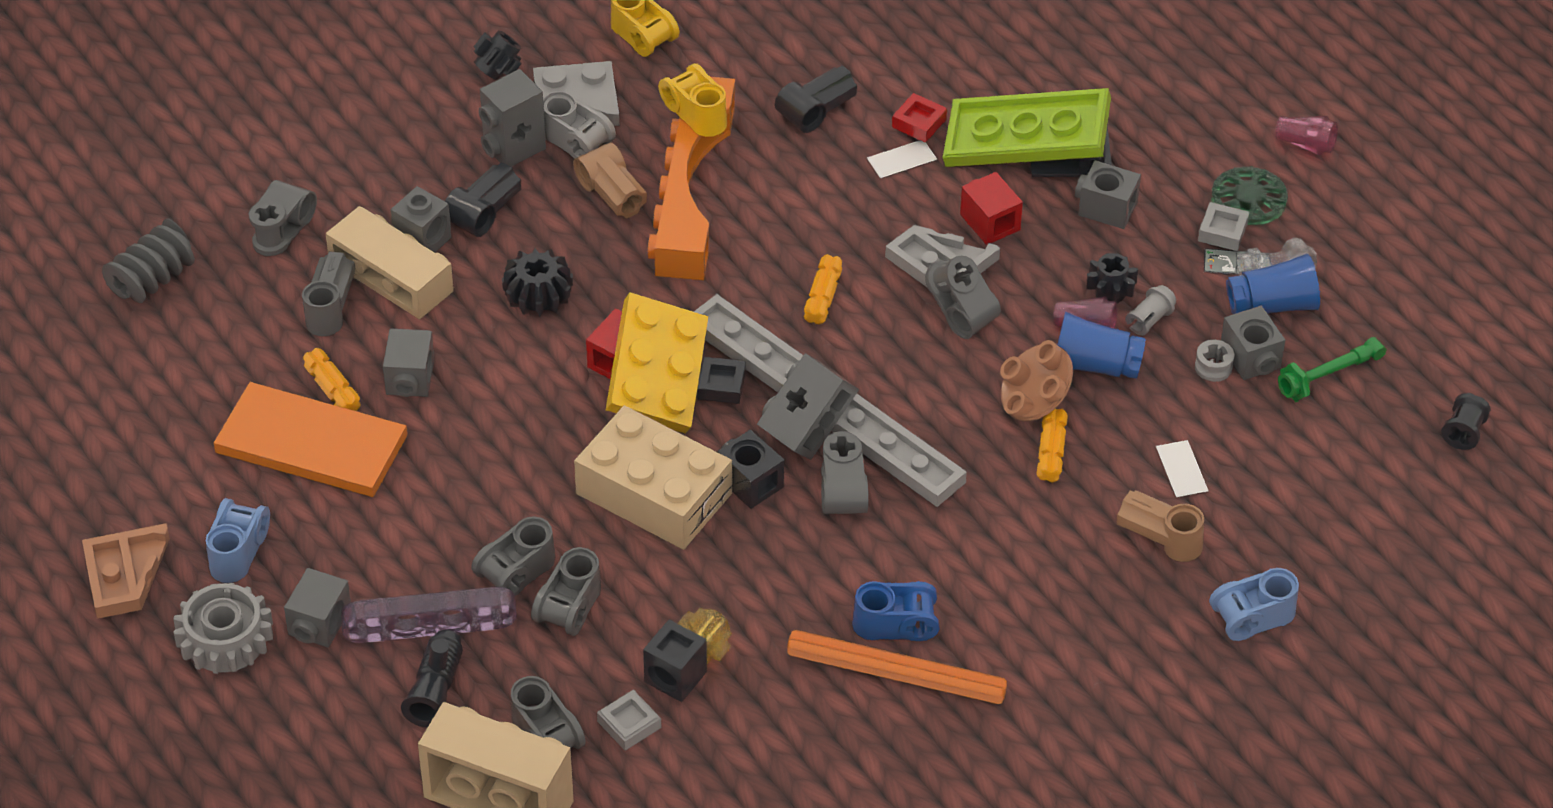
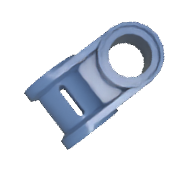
(235, 539)
(1256, 602)

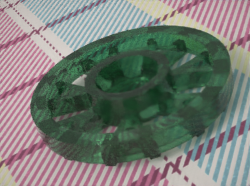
(1250, 194)

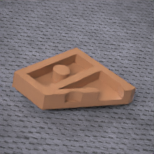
(124, 568)

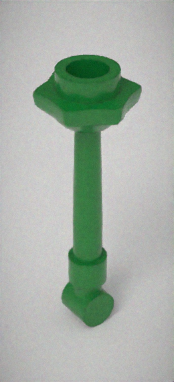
(1295, 381)

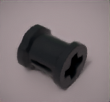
(1467, 417)

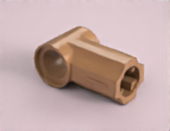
(607, 174)
(1175, 527)

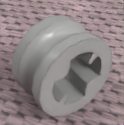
(1220, 351)

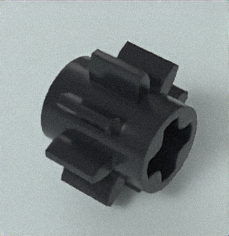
(497, 54)
(1112, 277)

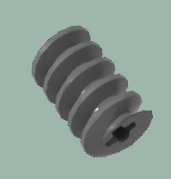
(149, 262)

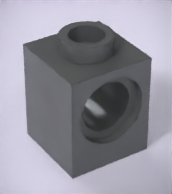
(1108, 194)
(423, 218)
(1255, 342)
(408, 362)
(316, 607)

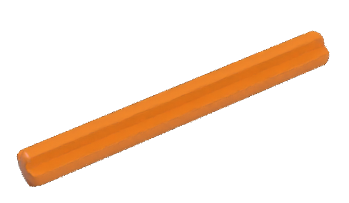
(897, 666)

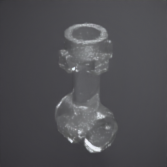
(1255, 260)

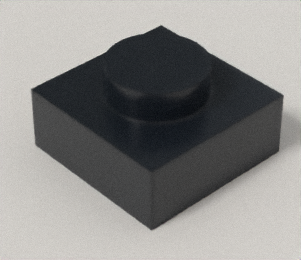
(721, 380)

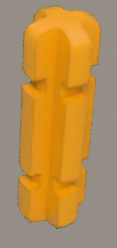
(823, 289)
(331, 380)
(1052, 445)

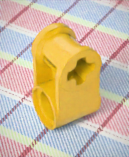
(643, 24)
(696, 100)

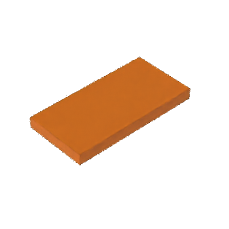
(311, 439)

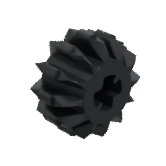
(537, 281)

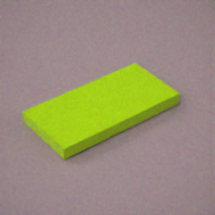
(1027, 127)

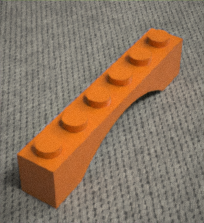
(683, 231)

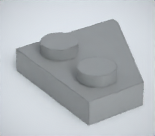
(587, 82)
(922, 246)

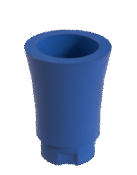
(1277, 288)
(1100, 347)

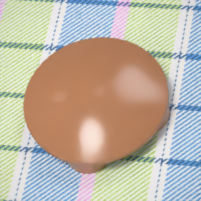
(1035, 381)

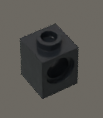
(755, 468)
(675, 660)

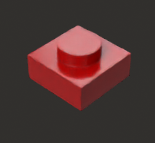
(919, 117)

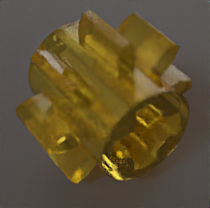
(711, 626)

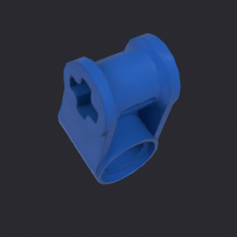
(893, 609)

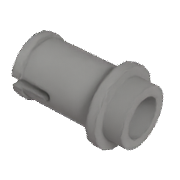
(1158, 303)

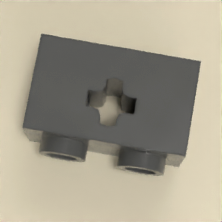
(512, 118)
(807, 427)

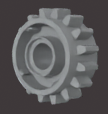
(223, 627)

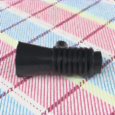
(433, 678)

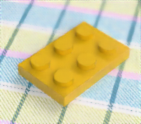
(657, 361)

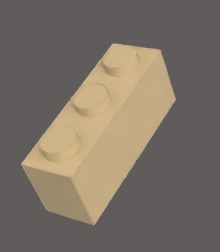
(392, 262)

